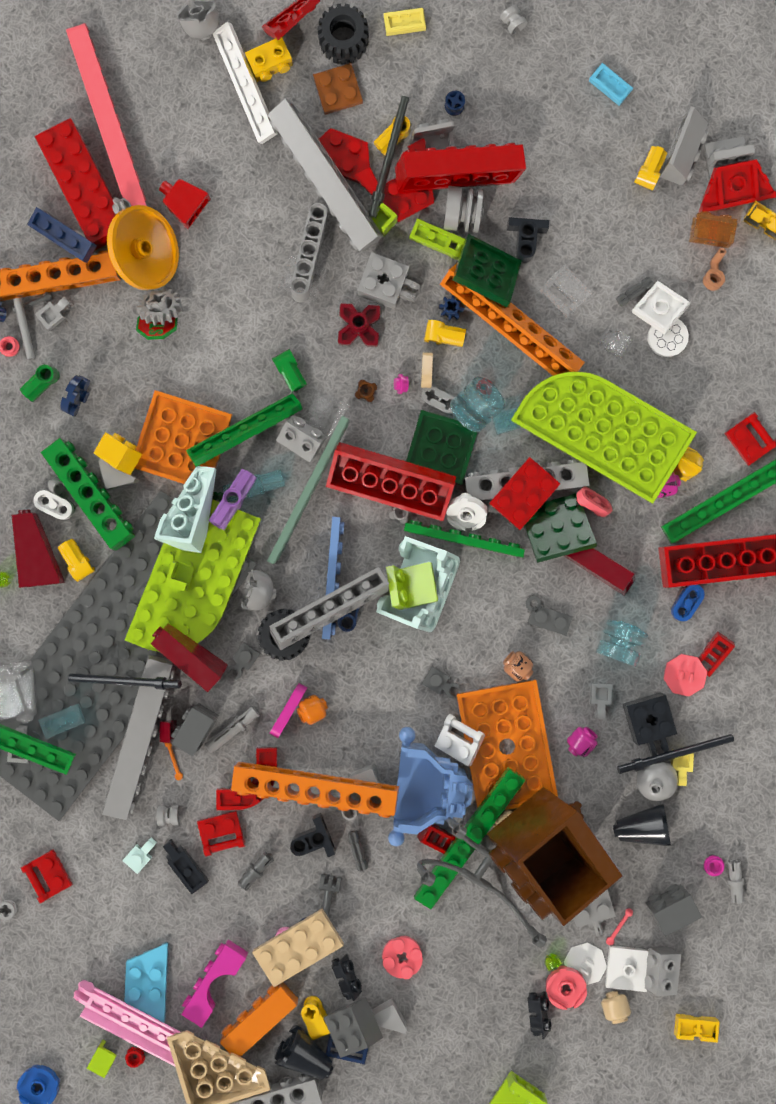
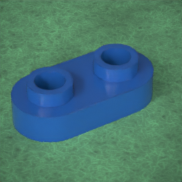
(689, 604)

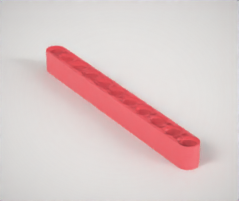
(105, 114)

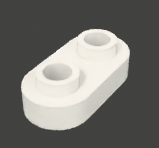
(54, 505)

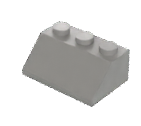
(685, 147)

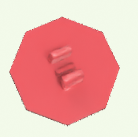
(685, 675)

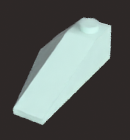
(188, 518)

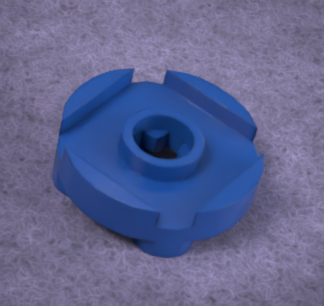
(42, 1075)

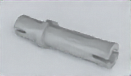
(232, 729)

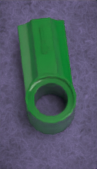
(288, 368)
(38, 384)

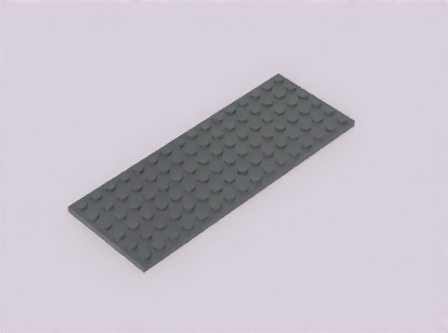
(92, 643)

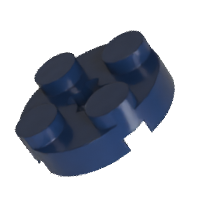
(77, 392)

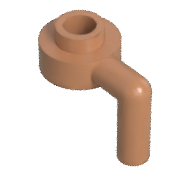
(714, 272)

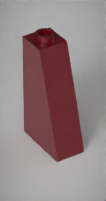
(33, 552)
(604, 569)
(189, 656)

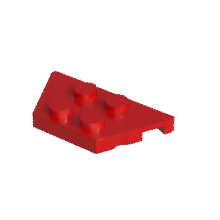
(347, 152)
(736, 185)

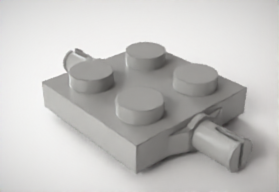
(596, 912)

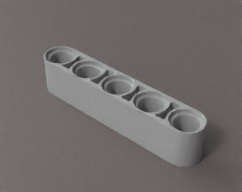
(309, 243)

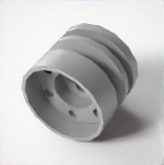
(463, 209)

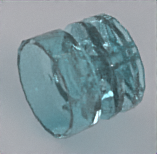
(477, 404)
(622, 642)

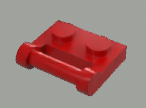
(746, 443)
(220, 826)
(52, 872)

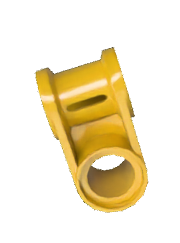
(314, 1019)

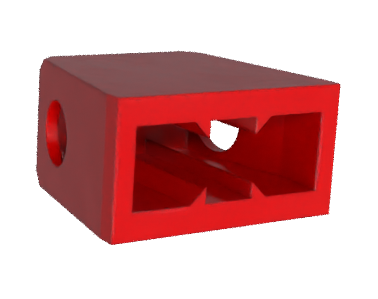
(184, 200)

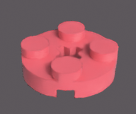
(405, 968)
(562, 976)

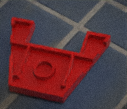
(401, 203)

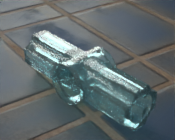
(264, 483)

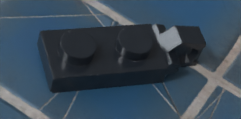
(185, 867)

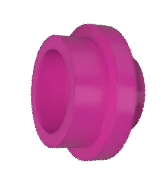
(401, 383)
(713, 865)

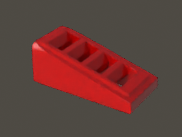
(724, 652)
(423, 837)

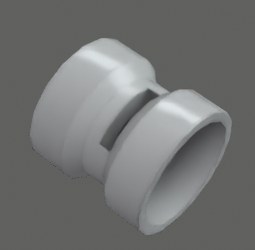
(513, 19)
(168, 815)

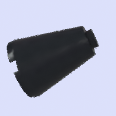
(644, 827)
(303, 1055)

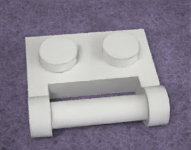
(456, 745)

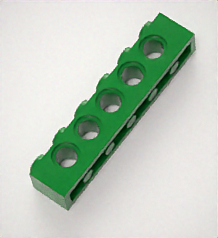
(55, 456)

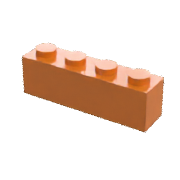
(259, 1020)

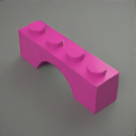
(228, 962)

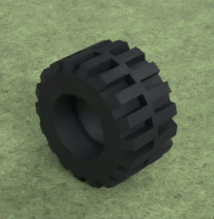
(343, 17)
(269, 645)

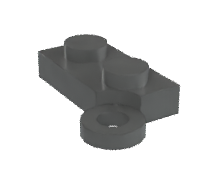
(548, 618)

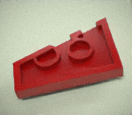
(289, 17)

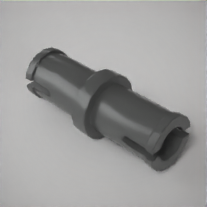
(255, 871)

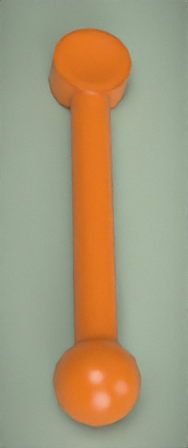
(178, 776)

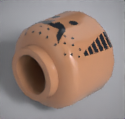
(518, 666)

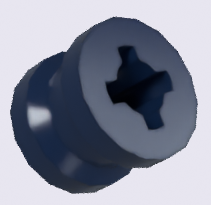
(456, 98)

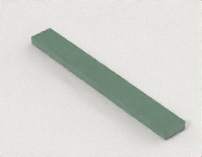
(309, 490)

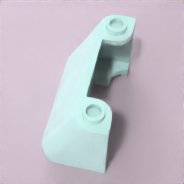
(444, 567)

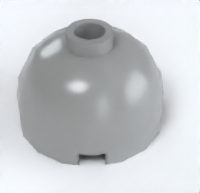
(199, 20)
(258, 591)
(657, 781)

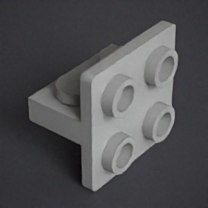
(727, 152)

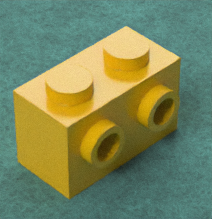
(269, 59)
(118, 453)

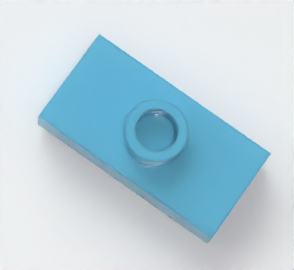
(610, 84)

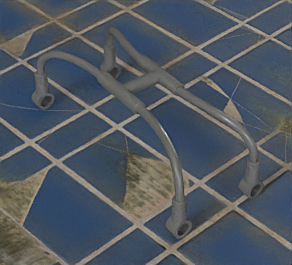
(429, 878)

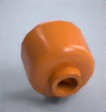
(312, 709)

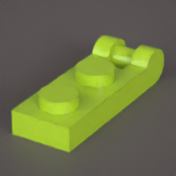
(436, 239)

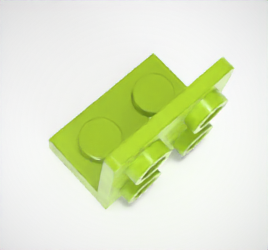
(412, 585)
(518, 1091)

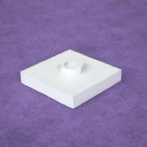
(661, 307)
(626, 968)

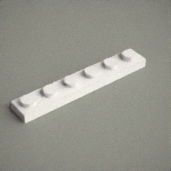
(244, 82)

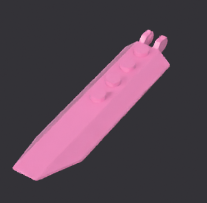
(125, 1021)

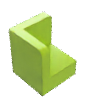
(385, 219)
(179, 576)
(101, 1060)

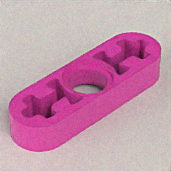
(288, 710)

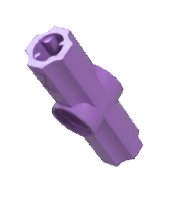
(226, 510)

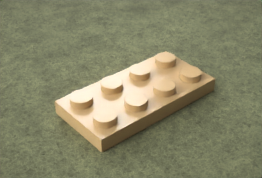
(298, 947)

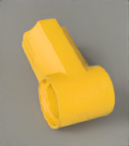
(383, 140)
(650, 170)
(441, 333)
(77, 562)

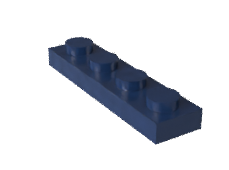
(61, 235)

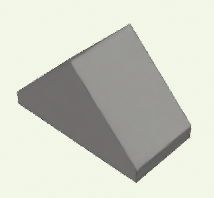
(114, 478)
(390, 1017)

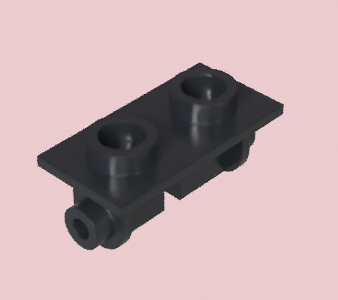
(344, 969)
(539, 1023)

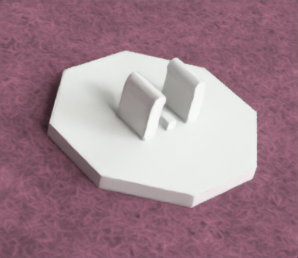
(588, 961)

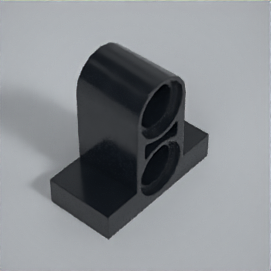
(527, 241)
(312, 844)

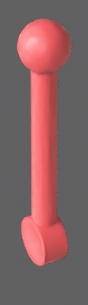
(610, 940)

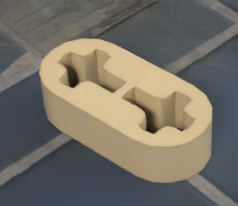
(426, 375)

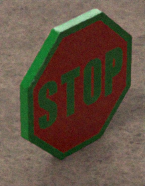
(156, 331)

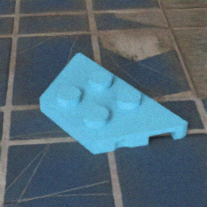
(148, 982)

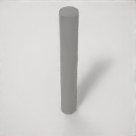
(24, 328)

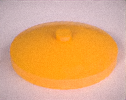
(142, 247)

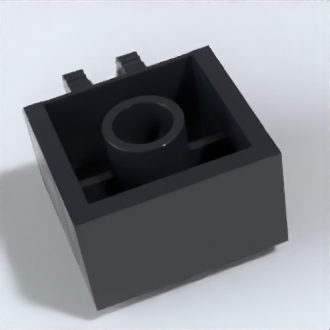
(658, 729)

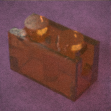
(713, 229)

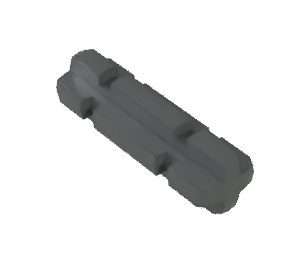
(634, 291)
(357, 850)

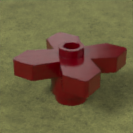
(367, 317)

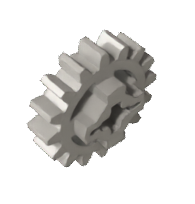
(159, 306)

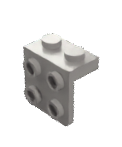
(435, 136)

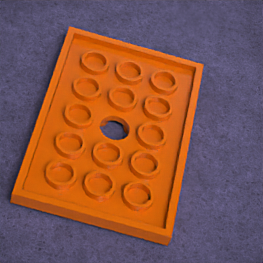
(513, 714)

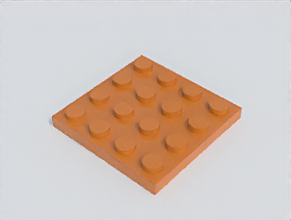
(173, 428)

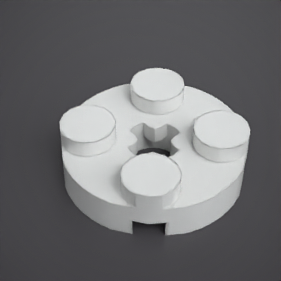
(470, 504)

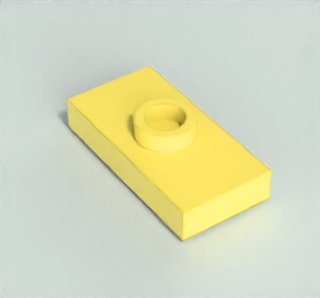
(404, 21)

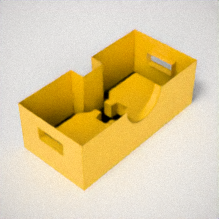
(764, 216)
(696, 1026)

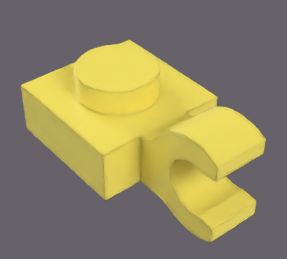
(682, 766)

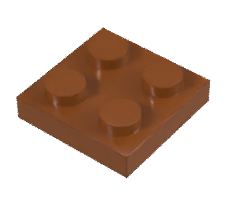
(337, 88)

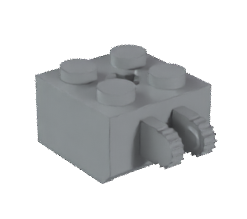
(389, 292)

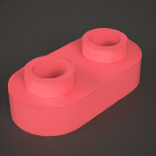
(593, 501)

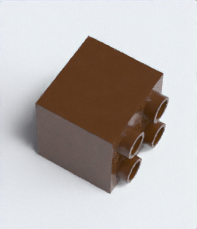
(552, 857)

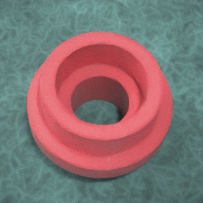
(3, 344)

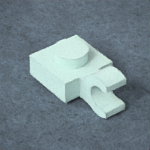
(138, 856)

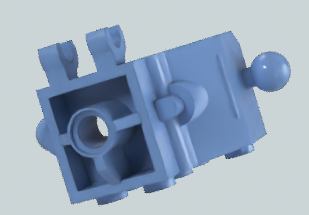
(428, 789)

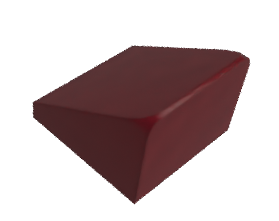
(166, 730)

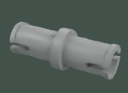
(736, 881)

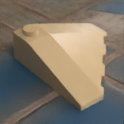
(213, 1074)

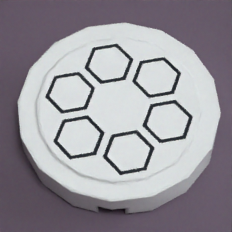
(671, 343)

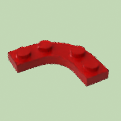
(231, 800)

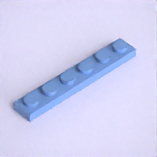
(333, 567)

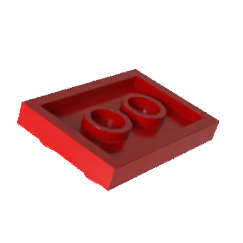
(524, 493)

